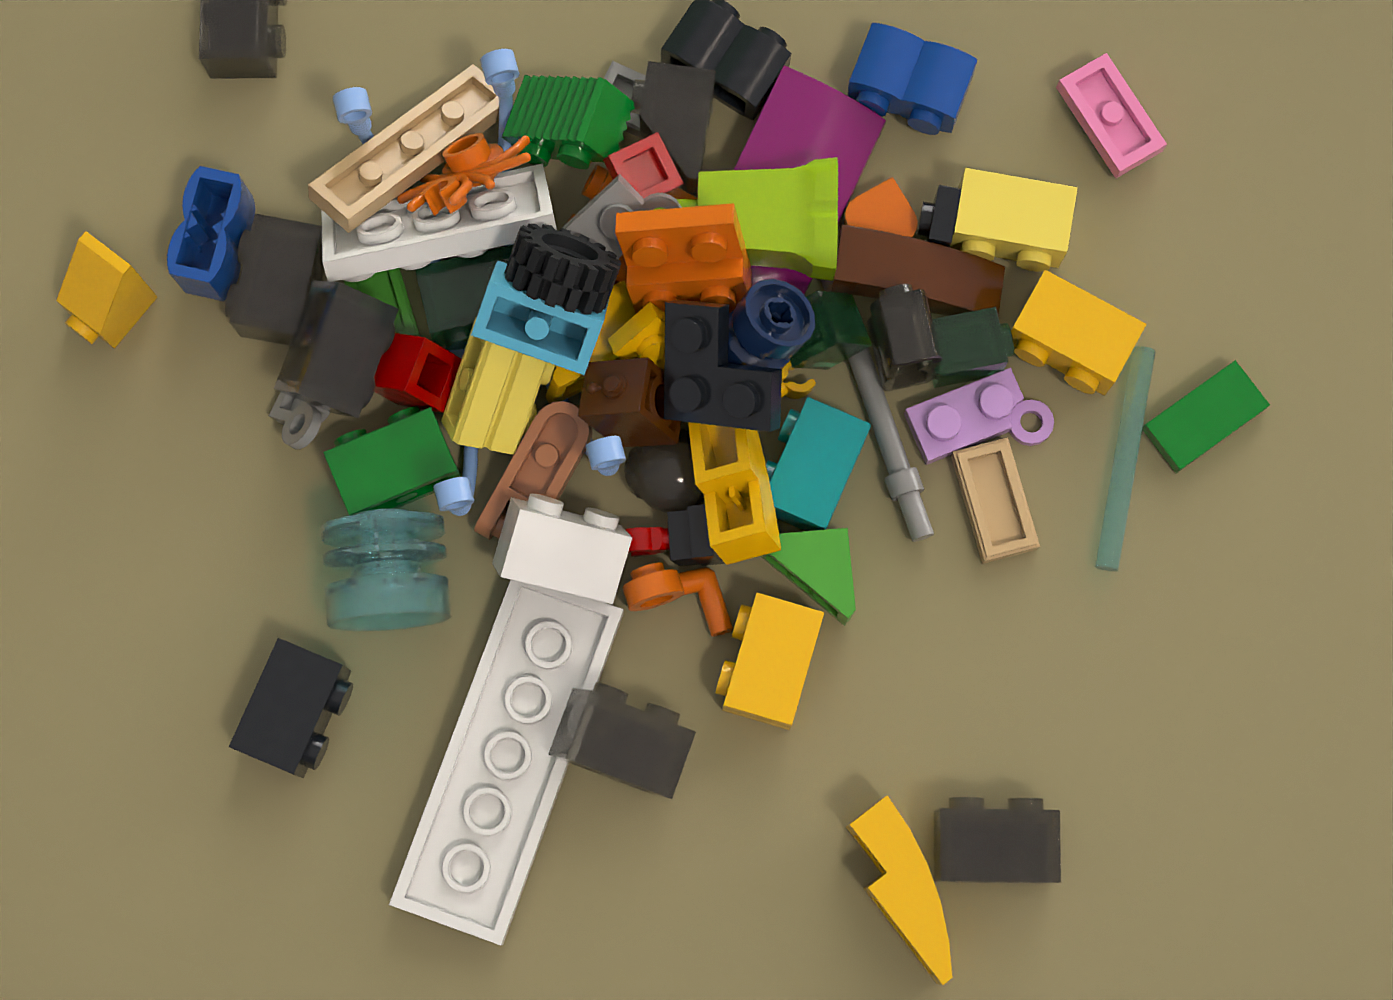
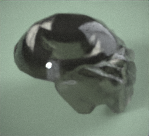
(664, 475)

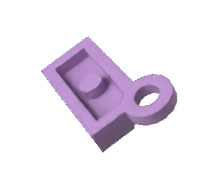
(975, 416)

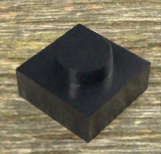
(939, 217)

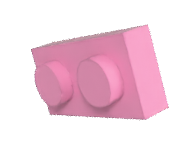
(1111, 115)

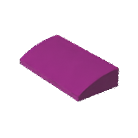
(808, 123)

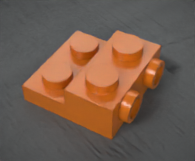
(684, 255)

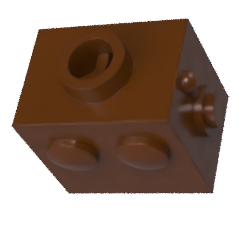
(627, 402)

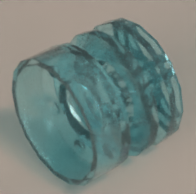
(385, 564)

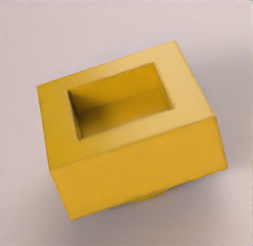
(642, 336)

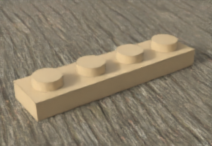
(405, 150)

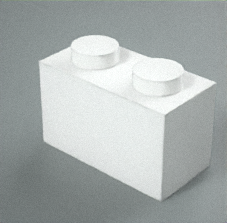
(562, 548)

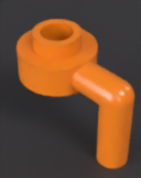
(655, 586)

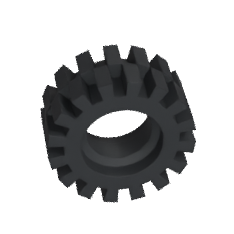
(562, 268)

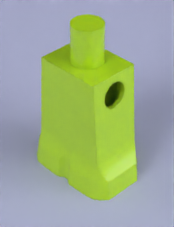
(782, 213)

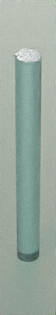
(1125, 459)

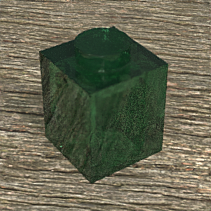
(837, 332)
(971, 346)

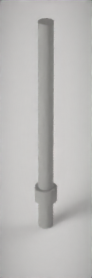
(903, 481)

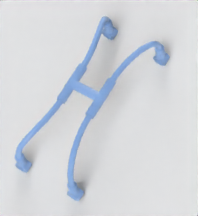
(500, 71)

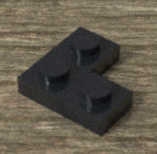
(700, 380)

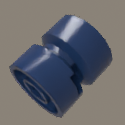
(769, 325)

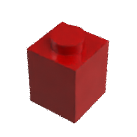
(416, 373)

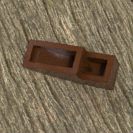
(951, 278)

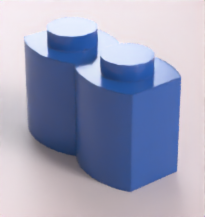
(911, 78)
(206, 243)

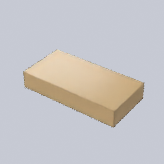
(995, 500)

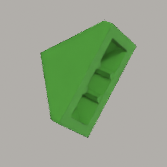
(819, 567)

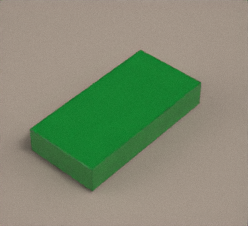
(1205, 416)

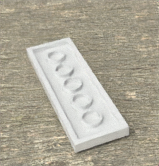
(497, 769)

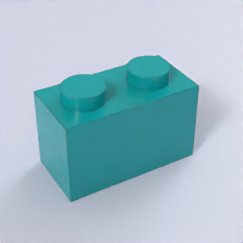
(814, 464)

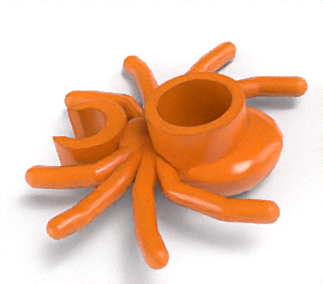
(467, 165)

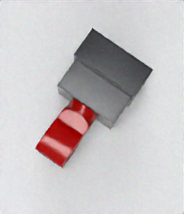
(684, 537)

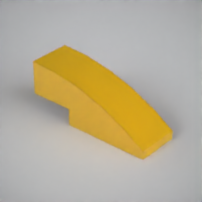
(736, 491)
(905, 886)

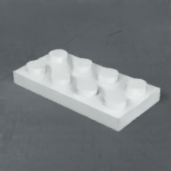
(415, 239)

